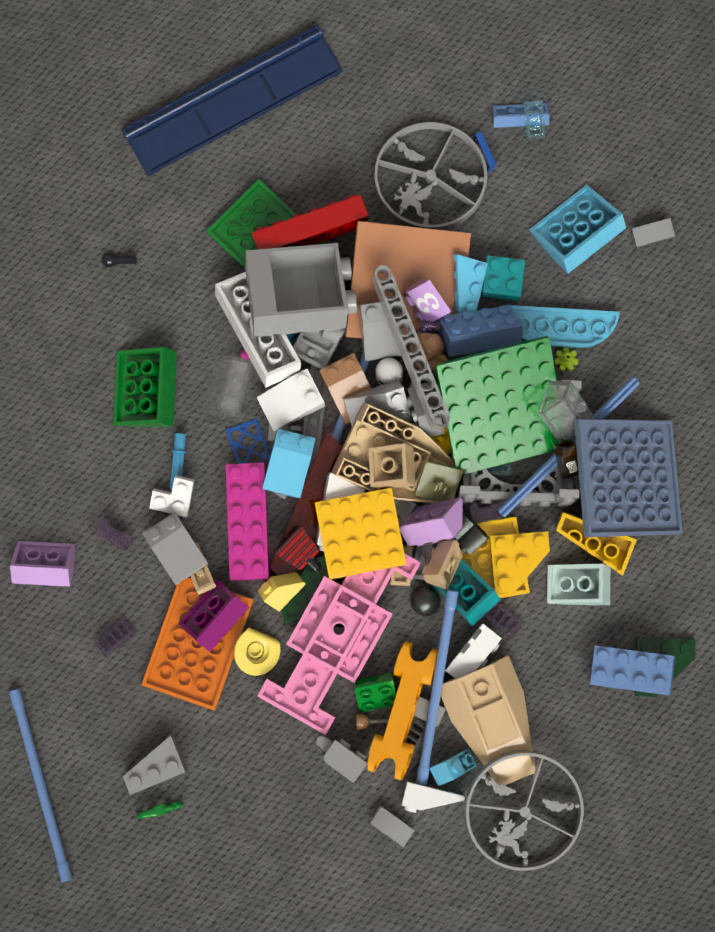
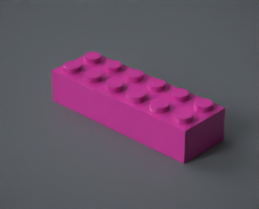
(247, 522)

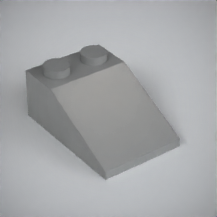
(376, 333)
(387, 397)
(175, 548)

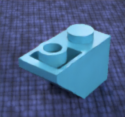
(453, 767)

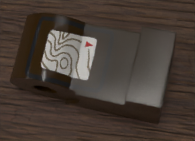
(567, 458)

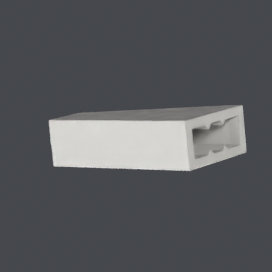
(336, 488)

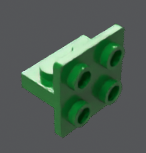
(375, 692)

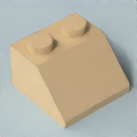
(392, 466)
(443, 563)

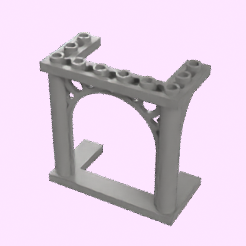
(562, 492)

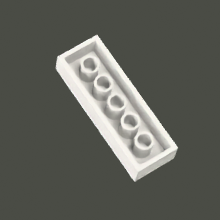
(270, 354)

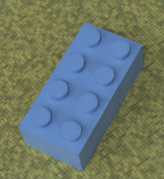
(480, 330)
(632, 670)

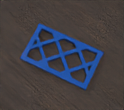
(260, 437)

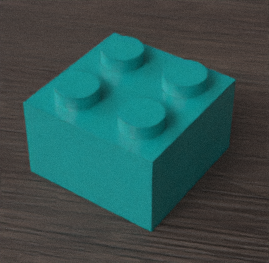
(503, 278)

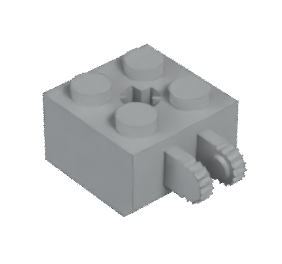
(418, 414)
(342, 758)

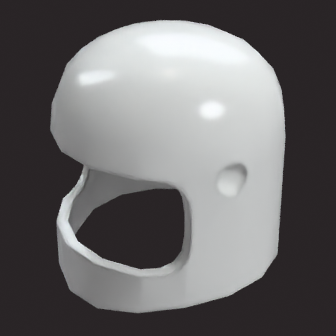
(389, 370)

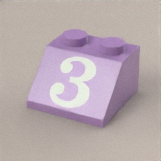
(426, 301)

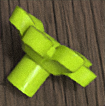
(566, 360)

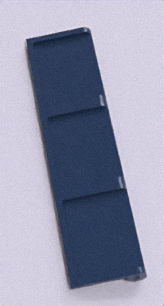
(232, 100)

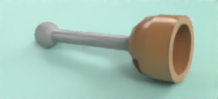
(363, 722)

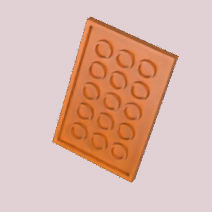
(182, 664)

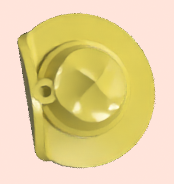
(256, 652)

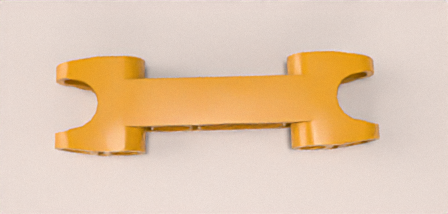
(393, 743)

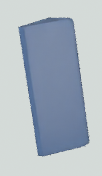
(514, 115)

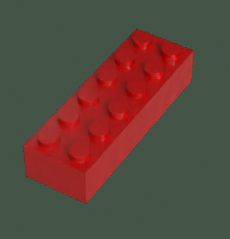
(314, 226)

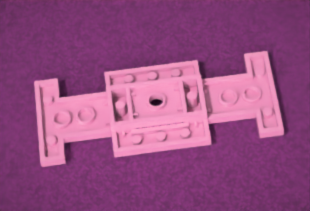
(327, 652)

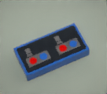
(481, 142)

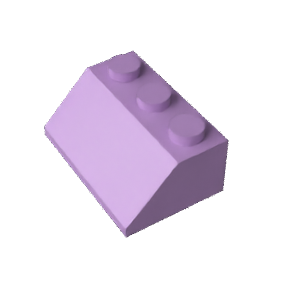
(433, 522)
(43, 563)

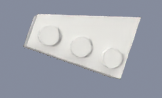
(474, 652)

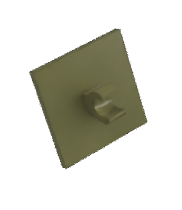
(438, 481)

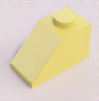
(281, 589)

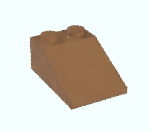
(343, 380)

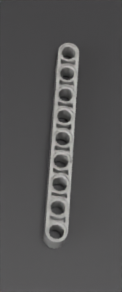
(411, 338)

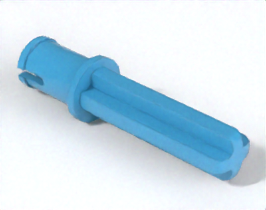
(178, 456)

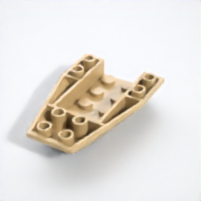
(492, 717)

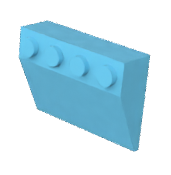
(578, 228)

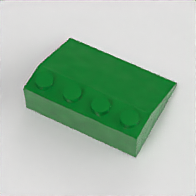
(145, 387)

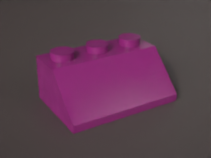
(213, 616)

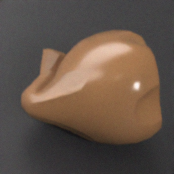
(433, 349)

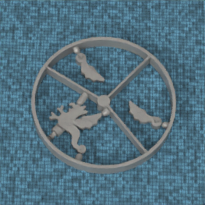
(412, 199)
(506, 837)

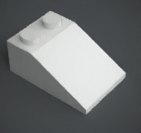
(291, 400)

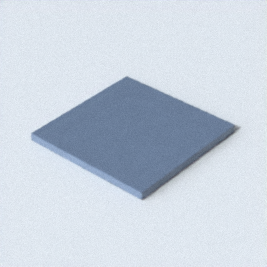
(628, 477)

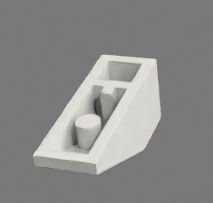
(426, 797)

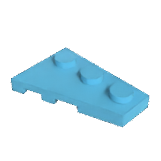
(469, 282)

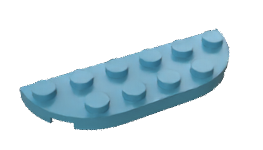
(566, 326)

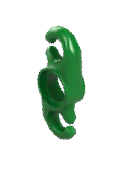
(160, 810)

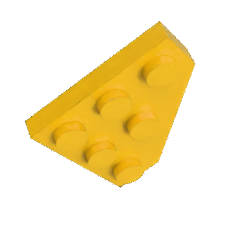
(515, 558)

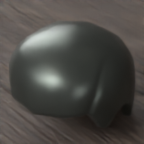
(425, 601)

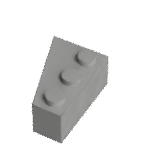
(156, 767)

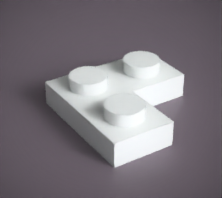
(175, 501)

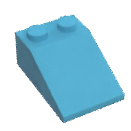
(288, 463)

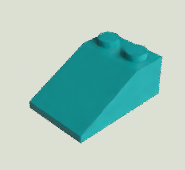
(474, 594)

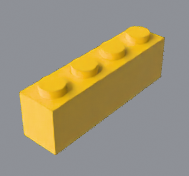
(610, 550)

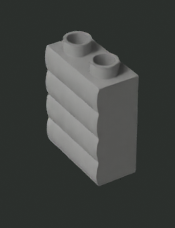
(298, 289)

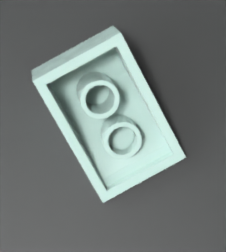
(578, 584)

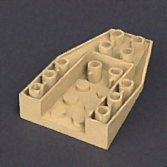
(378, 429)

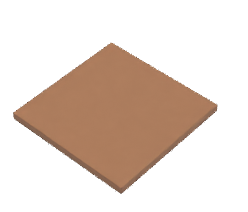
(410, 255)

